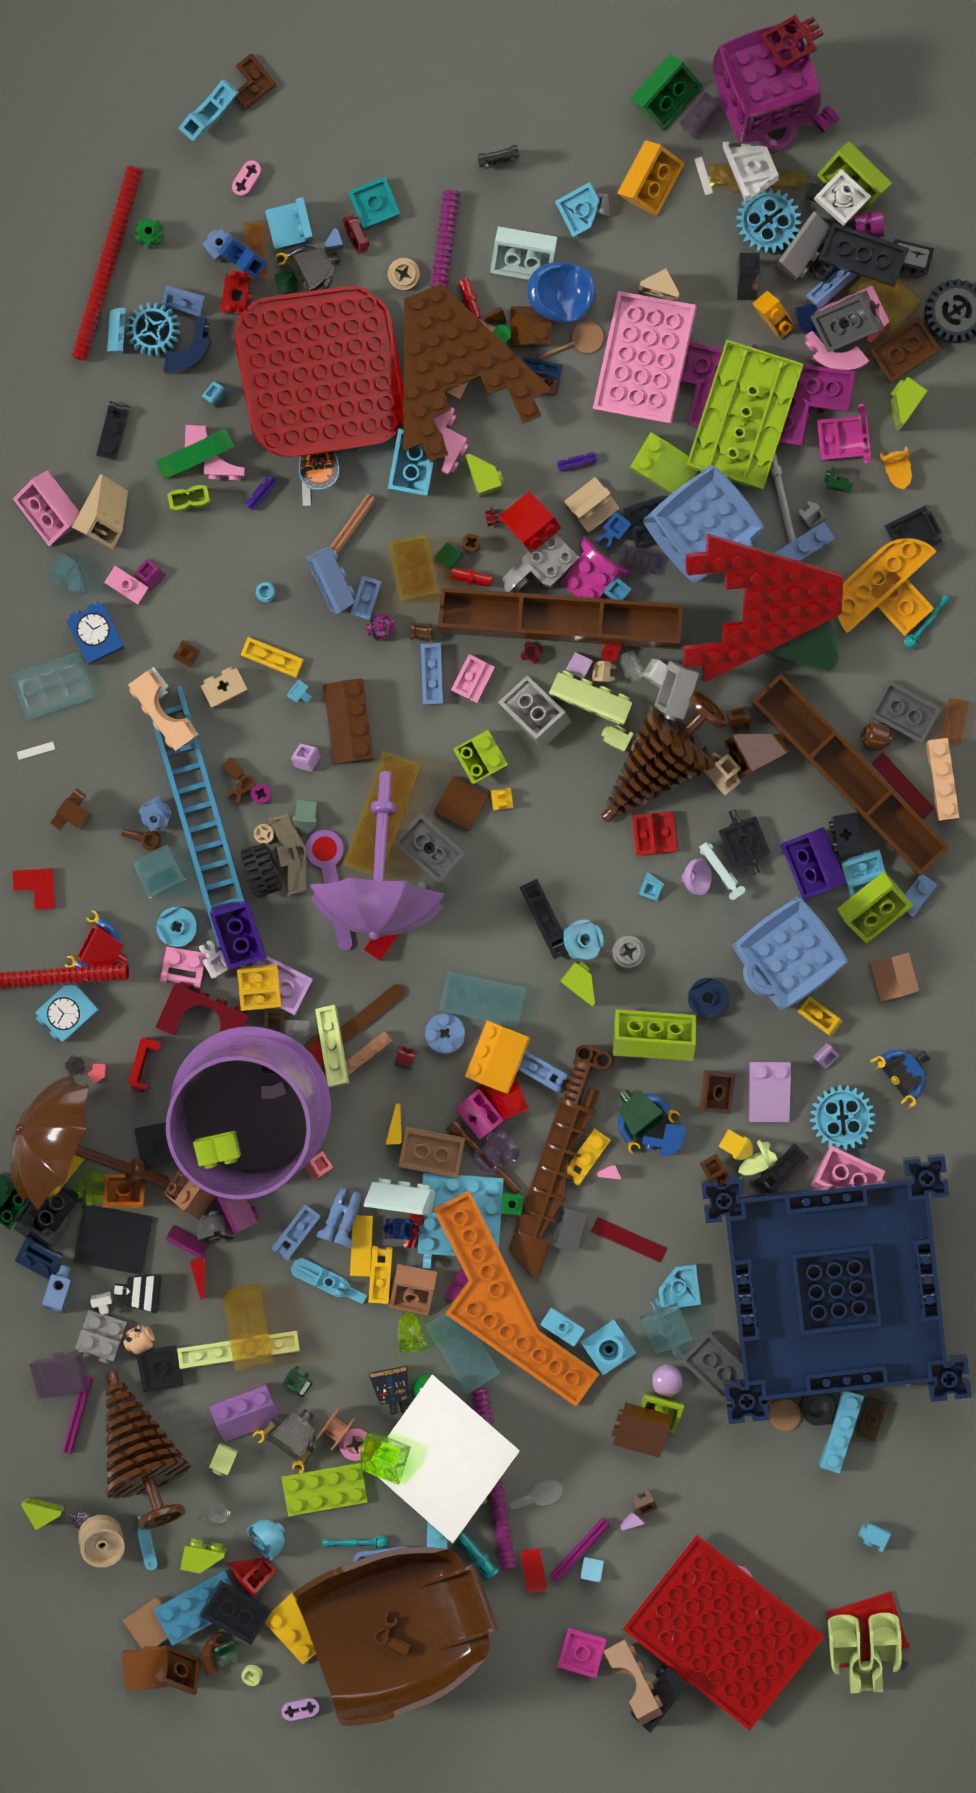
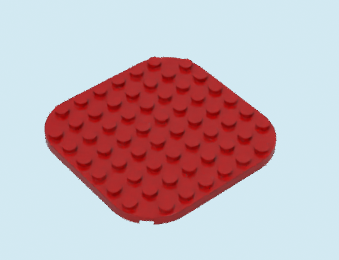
(320, 371)

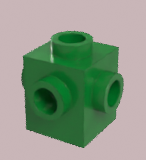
(152, 239)

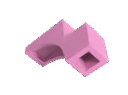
(453, 441)
(215, 466)

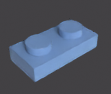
(183, 300)
(366, 597)
(919, 892)

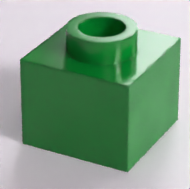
(518, 1198)

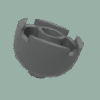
(215, 1229)

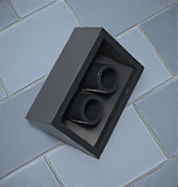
(668, 1687)

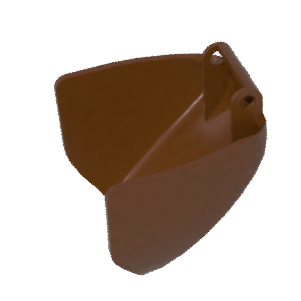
(438, 1612)

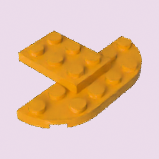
(885, 585)

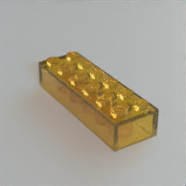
(362, 846)

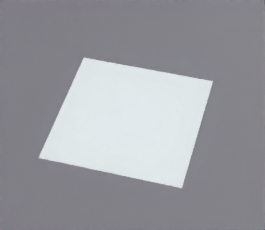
(450, 1460)

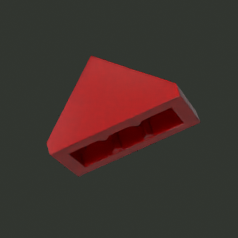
(253, 1573)

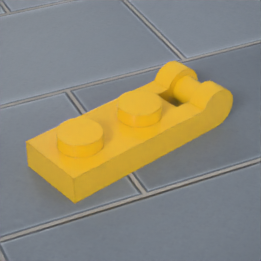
(589, 1153)
(380, 1275)

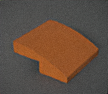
(139, 1667)

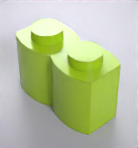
(182, 500)
(217, 1149)

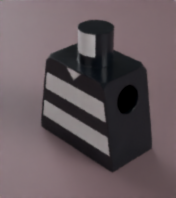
(141, 1292)

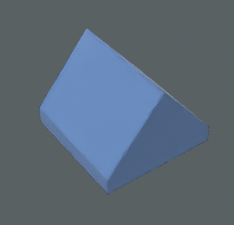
(334, 240)

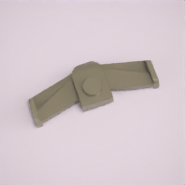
(290, 854)

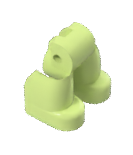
(884, 1646)

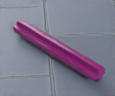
(76, 1419)
(580, 1549)

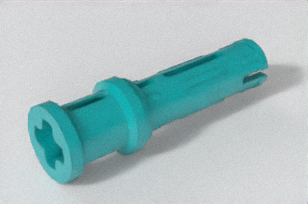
(481, 1560)

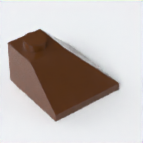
(529, 328)

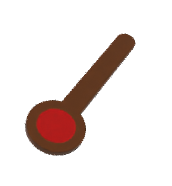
(358, 1022)

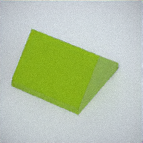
(665, 1406)
(41, 1512)

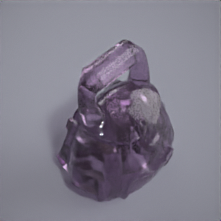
(498, 1150)

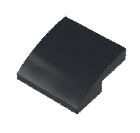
(636, 514)

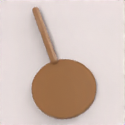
(586, 338)
(784, 1414)

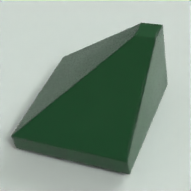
(286, 283)

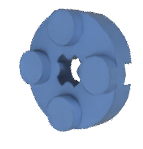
(446, 1044)

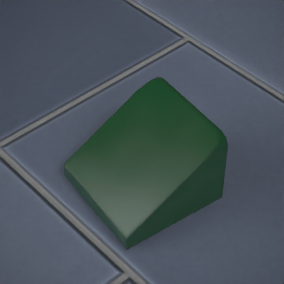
(448, 555)

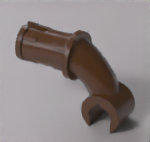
(207, 1654)

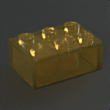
(896, 301)
(413, 568)

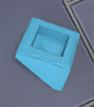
(651, 887)

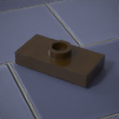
(871, 1418)

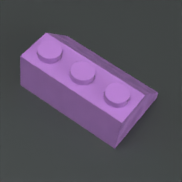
(244, 1412)

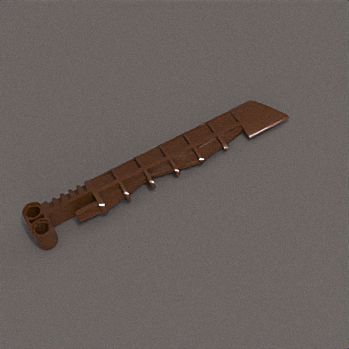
(550, 1177)

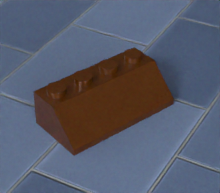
(348, 721)

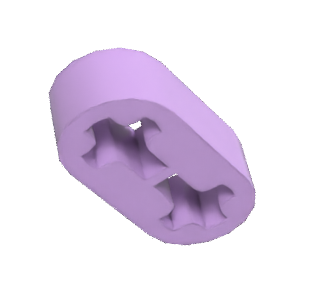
(299, 1703)

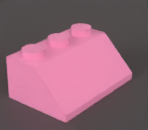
(47, 507)
(844, 1169)

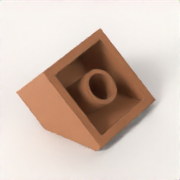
(413, 1289)

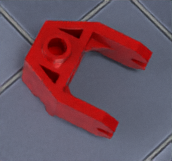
(235, 283)

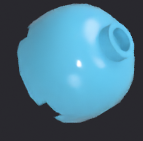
(267, 1537)

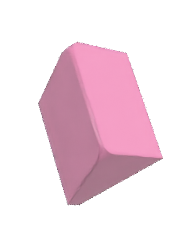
(609, 1172)

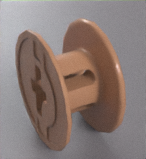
(335, 1428)

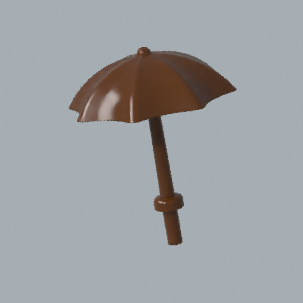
(50, 1138)

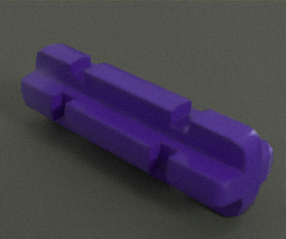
(577, 461)
(261, 492)

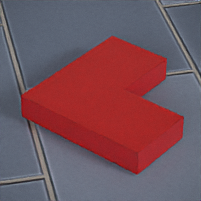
(41, 881)

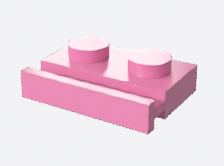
(472, 678)

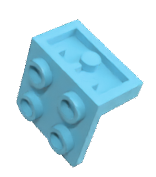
(289, 224)

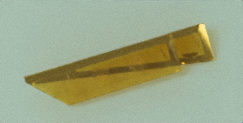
(723, 175)

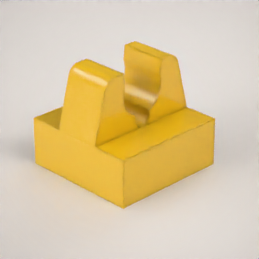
(502, 799)

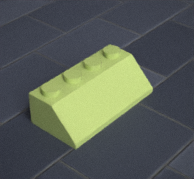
(589, 698)

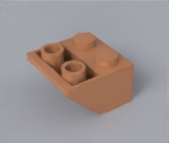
(188, 1195)

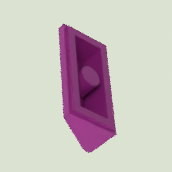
(186, 1241)

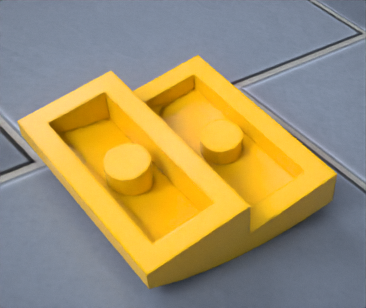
(259, 987)

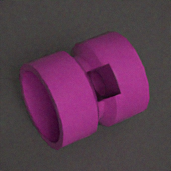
(875, 221)

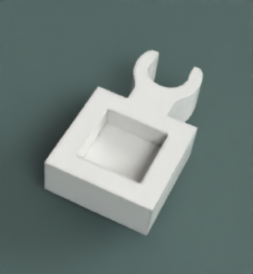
(215, 961)

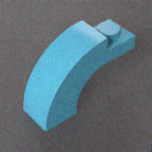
(209, 112)

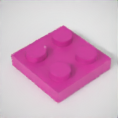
(581, 1652)

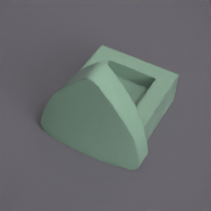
(305, 816)

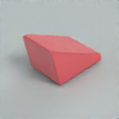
(318, 1166)

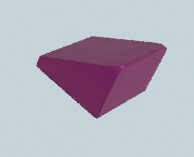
(150, 574)

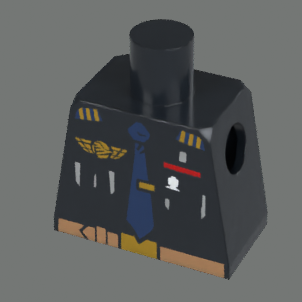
(391, 1387)

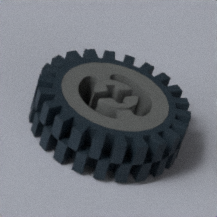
(944, 295)

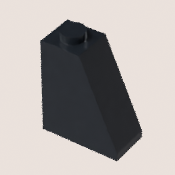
(748, 276)

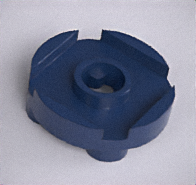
(718, 1002)

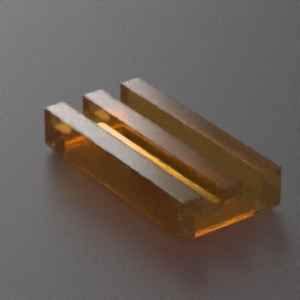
(946, 718)

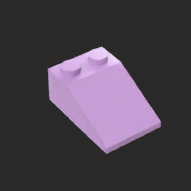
(769, 1091)

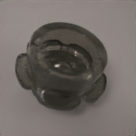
(75, 1060)

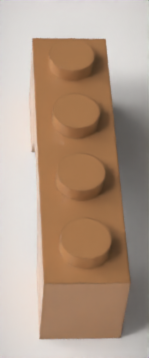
(643, 1703)

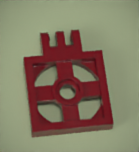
(805, 32)

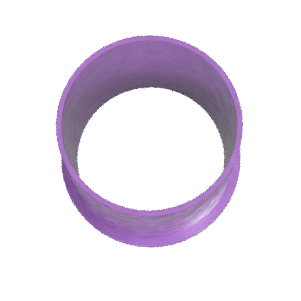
(288, 1060)

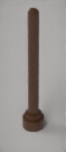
(457, 1129)

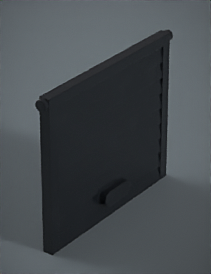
(112, 1239)

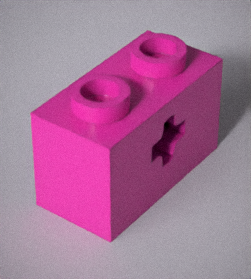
(479, 1113)

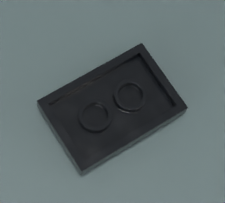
(235, 1612)

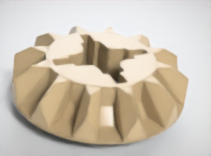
(400, 265)

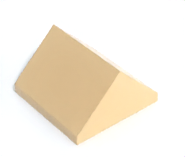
(660, 286)

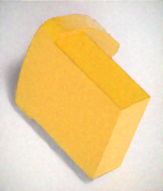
(736, 1145)

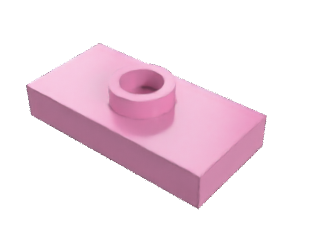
(126, 585)

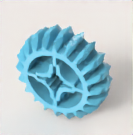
(144, 333)

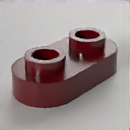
(353, 228)

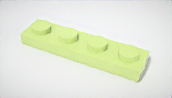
(332, 1046)

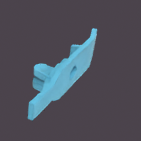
(317, 1275)

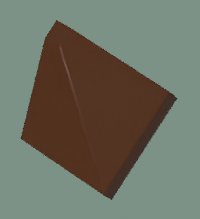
(495, 316)

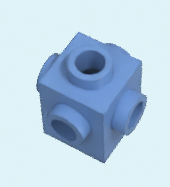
(211, 243)
(155, 814)

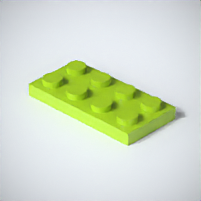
(324, 1489)

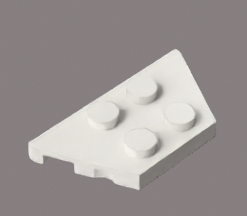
(751, 168)

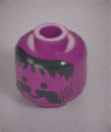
(381, 627)

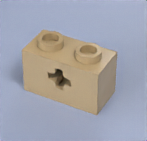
(235, 688)

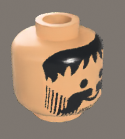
(139, 1339)

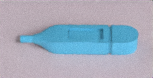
(147, 1548)

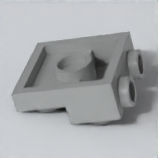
(101, 1336)

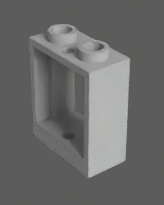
(676, 691)

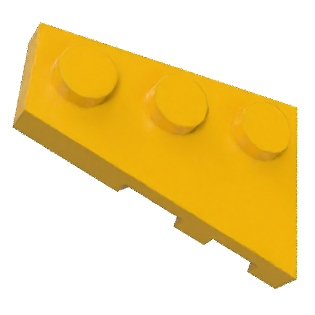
(289, 1626)

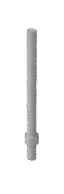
(776, 472)

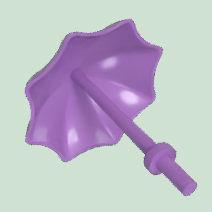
(377, 905)

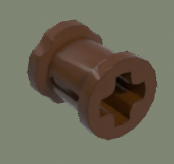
(469, 549)
(421, 632)

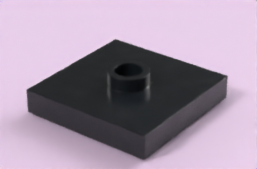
(153, 1144)
(159, 1368)

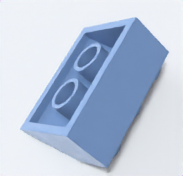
(331, 579)

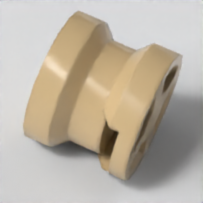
(264, 833)

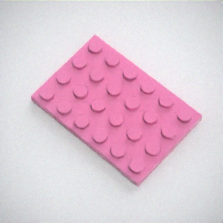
(644, 357)

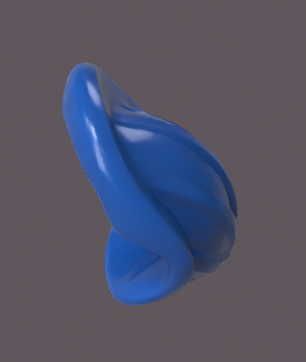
(561, 291)

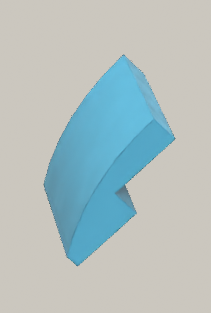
(862, 870)

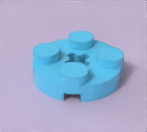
(188, 928)
(587, 930)

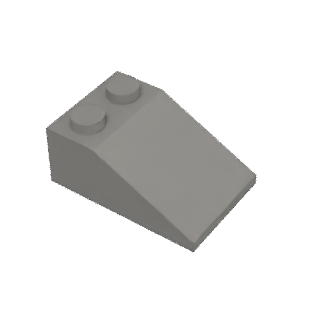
(535, 712)

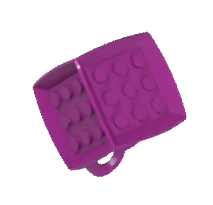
(761, 95)

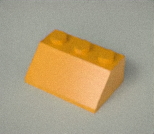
(651, 177)
(497, 1057)

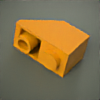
(774, 314)

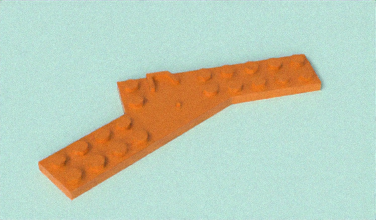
(495, 1309)

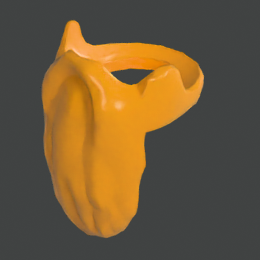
(898, 467)

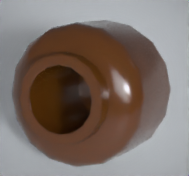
(876, 735)

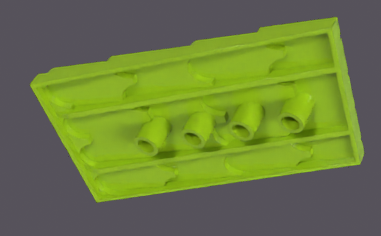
(746, 399)

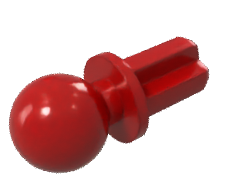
(418, 1221)

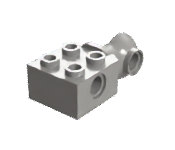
(544, 565)

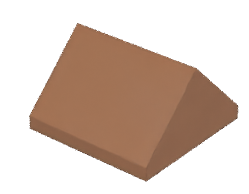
(894, 977)

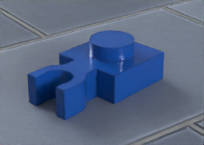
(616, 527)

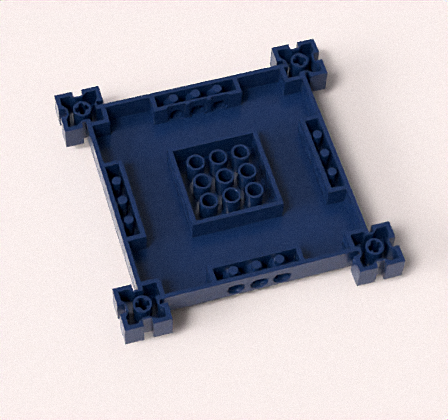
(836, 1288)

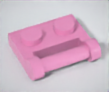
(183, 960)

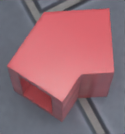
(98, 1072)

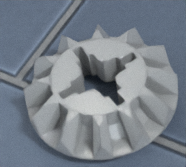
(637, 955)

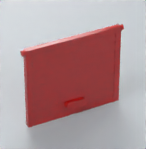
(862, 1611)

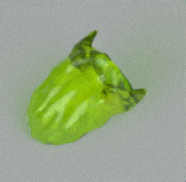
(410, 1333)

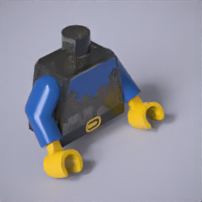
(904, 1072)

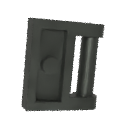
(506, 156)

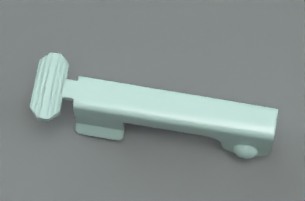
(727, 878)

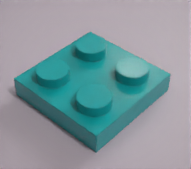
(374, 203)

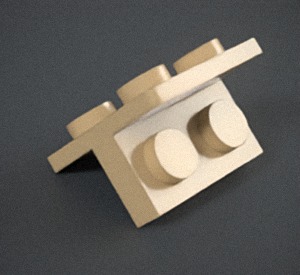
(592, 504)

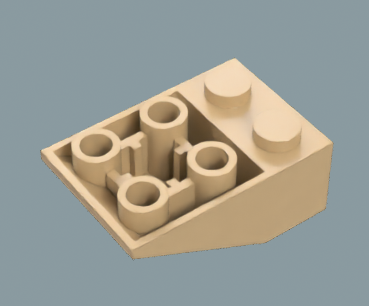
(103, 512)

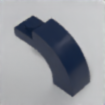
(190, 357)

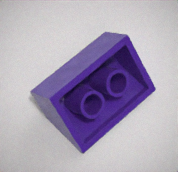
(813, 863)
(237, 933)

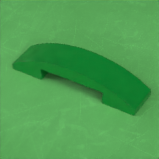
(195, 453)

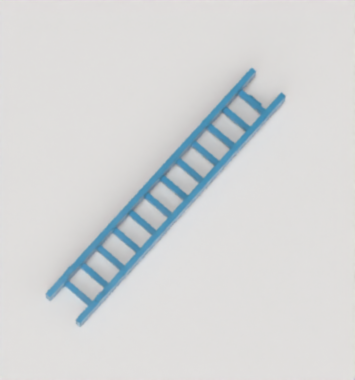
(201, 764)

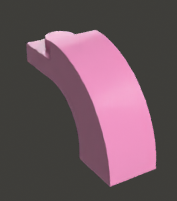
(847, 361)

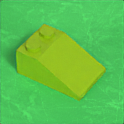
(662, 464)

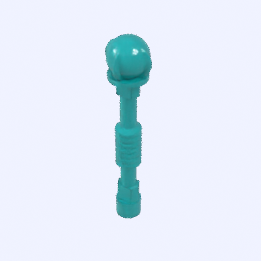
(911, 641)
(378, 1542)

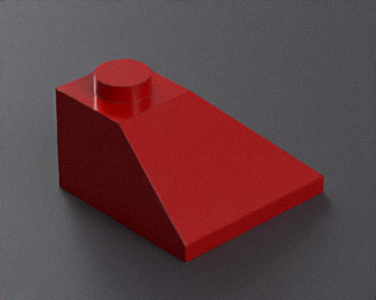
(506, 1104)

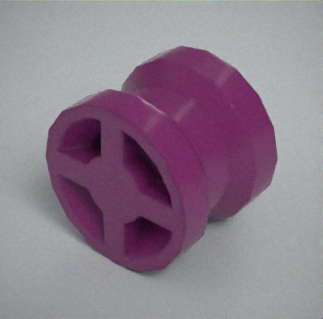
(260, 796)

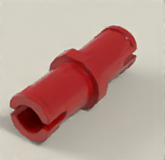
(469, 298)
(471, 577)

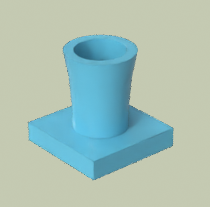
(607, 1335)

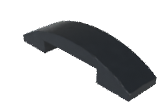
(544, 917)

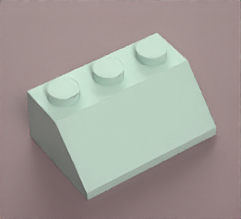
(521, 252)
(400, 1197)

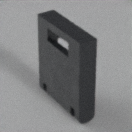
(916, 526)

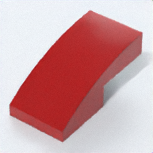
(533, 1570)

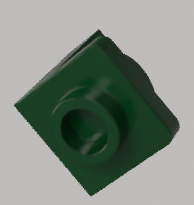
(840, 484)

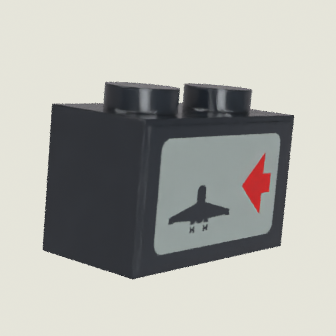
(918, 258)

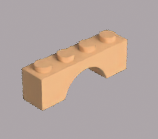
(147, 690)
(943, 779)

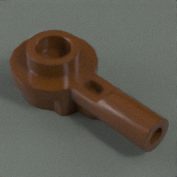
(150, 840)

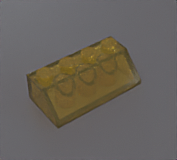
(248, 1327)

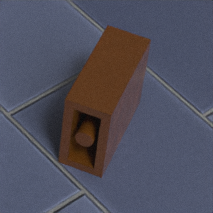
(641, 1429)

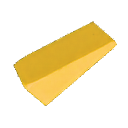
(820, 1016)
(395, 1131)

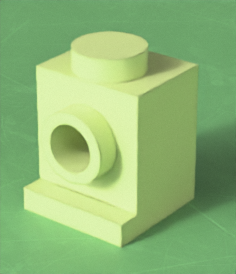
(616, 737)

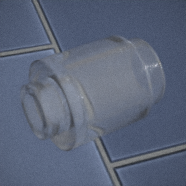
(631, 665)

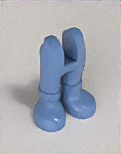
(350, 1213)

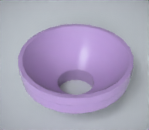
(701, 876)

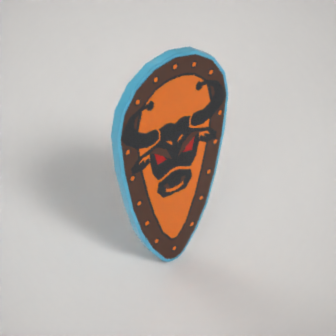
(319, 470)

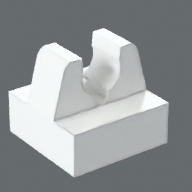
(101, 1301)

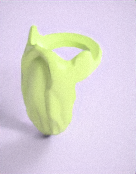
(759, 1161)

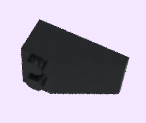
(51, 1218)

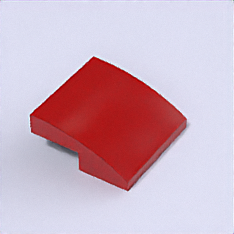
(655, 833)

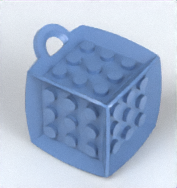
(700, 508)
(789, 954)

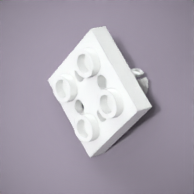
(846, 192)

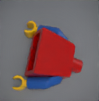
(100, 946)

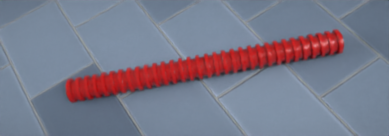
(106, 263)
(64, 976)

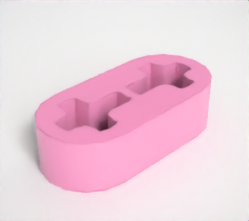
(249, 181)

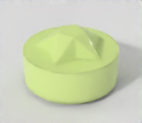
(252, 1675)

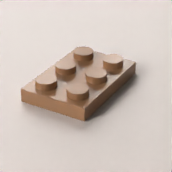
(431, 1152)

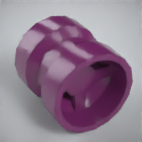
(826, 119)

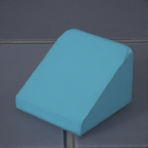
(592, 1569)

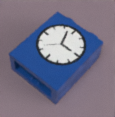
(95, 632)

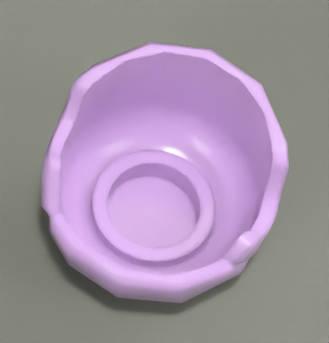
(667, 1381)

